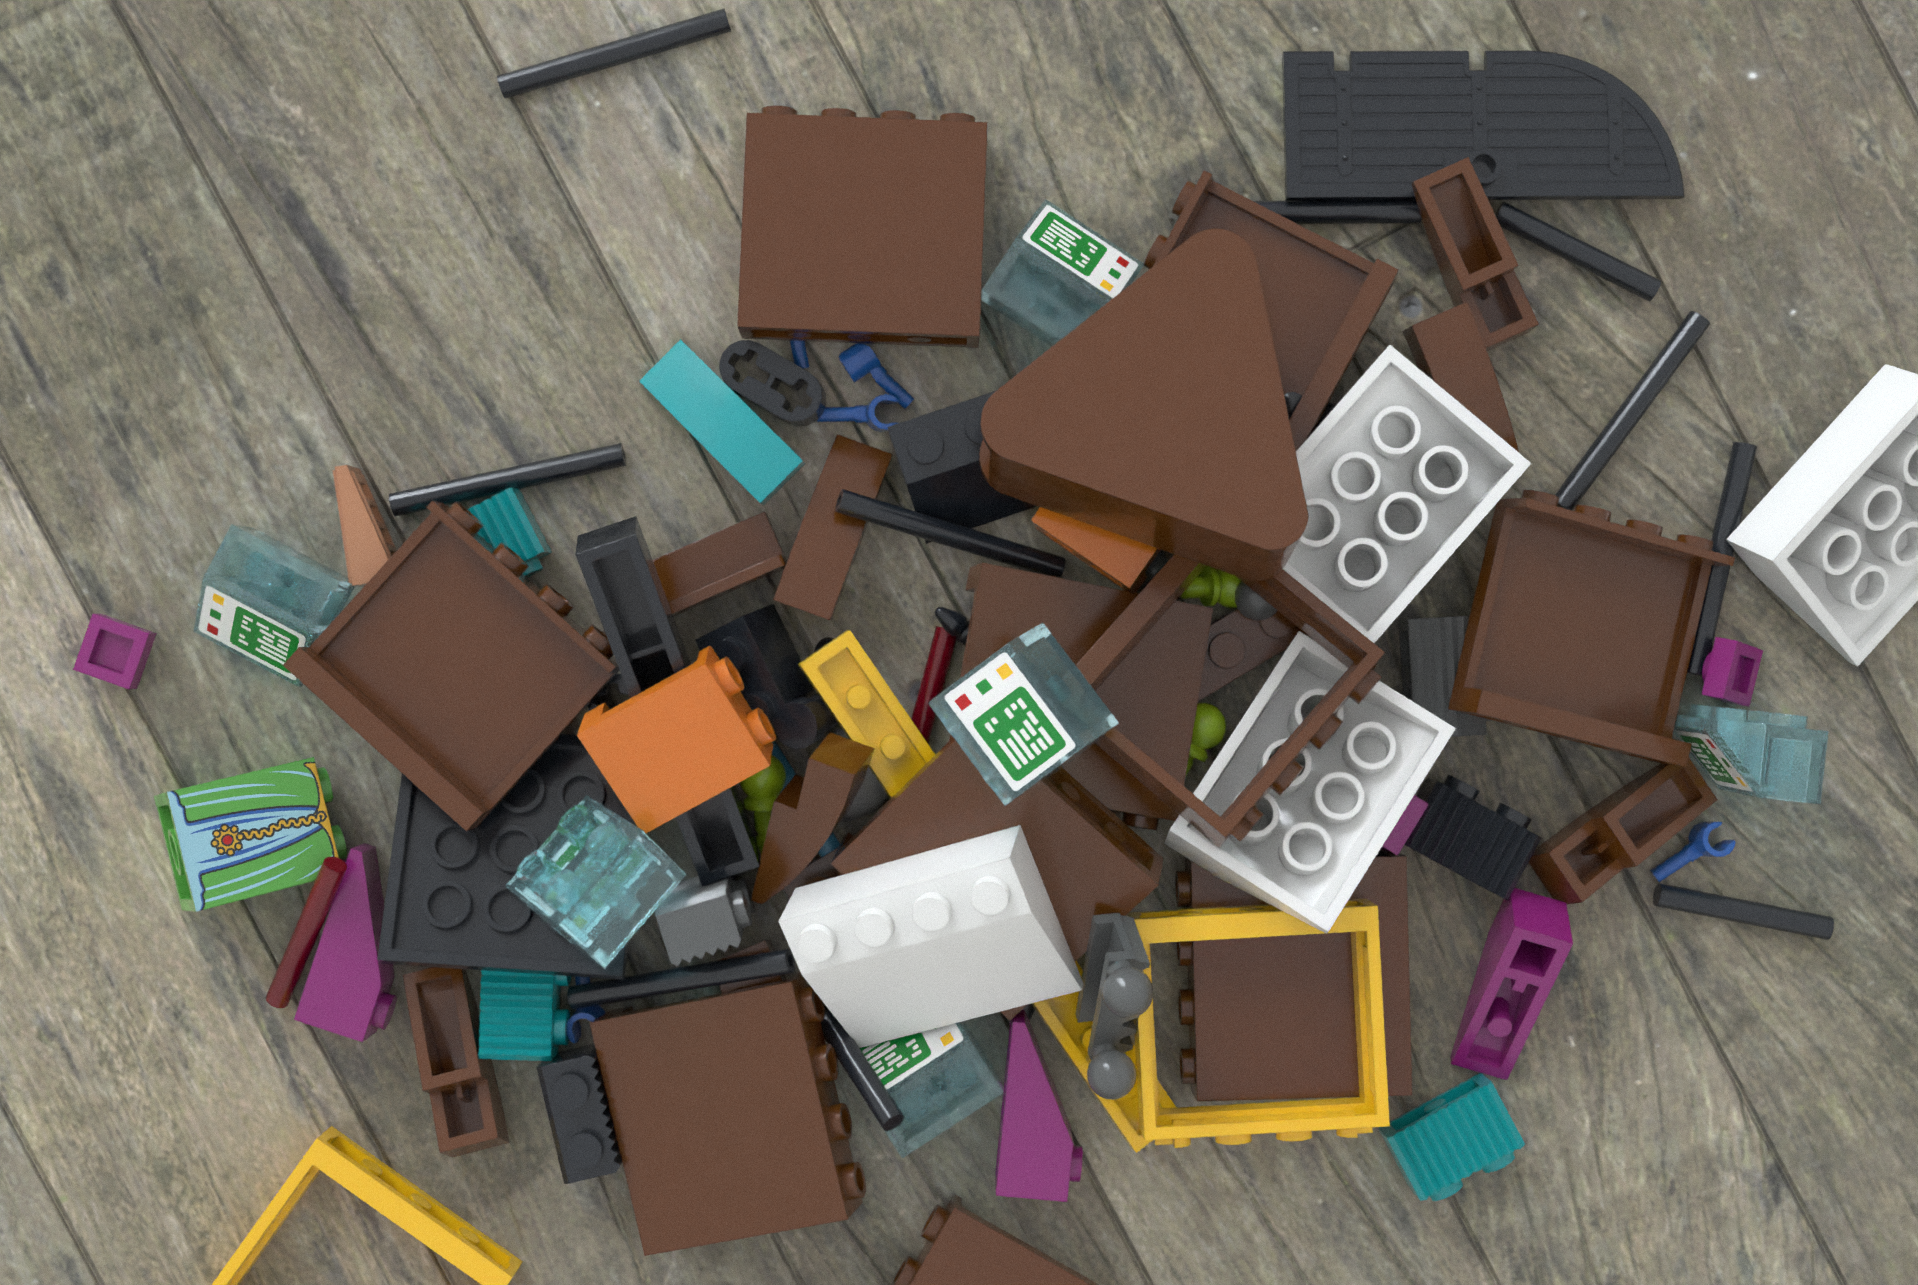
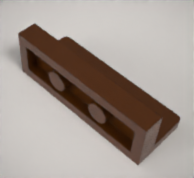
(720, 563)

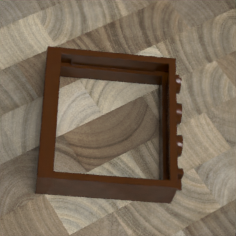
(1317, 728)

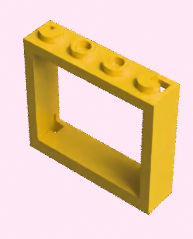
(1287, 1119)
(389, 1195)

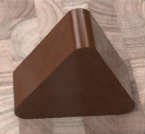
(1162, 417)

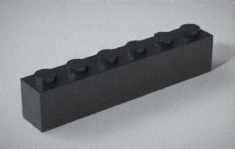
(648, 651)

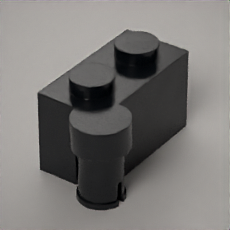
(772, 676)

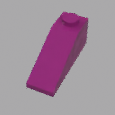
(346, 982)
(1512, 982)
(1034, 1132)

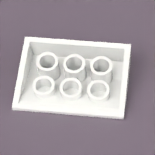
(1393, 491)
(1844, 521)
(1338, 809)
(931, 938)

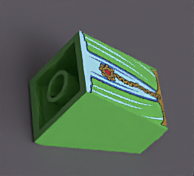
(249, 833)

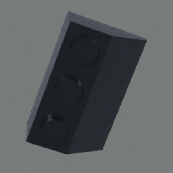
(943, 466)

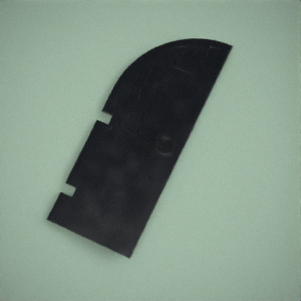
(1527, 123)

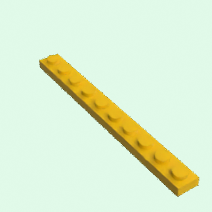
(876, 718)

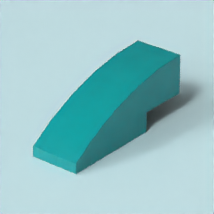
(722, 422)

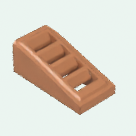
(362, 526)

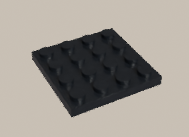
(449, 883)

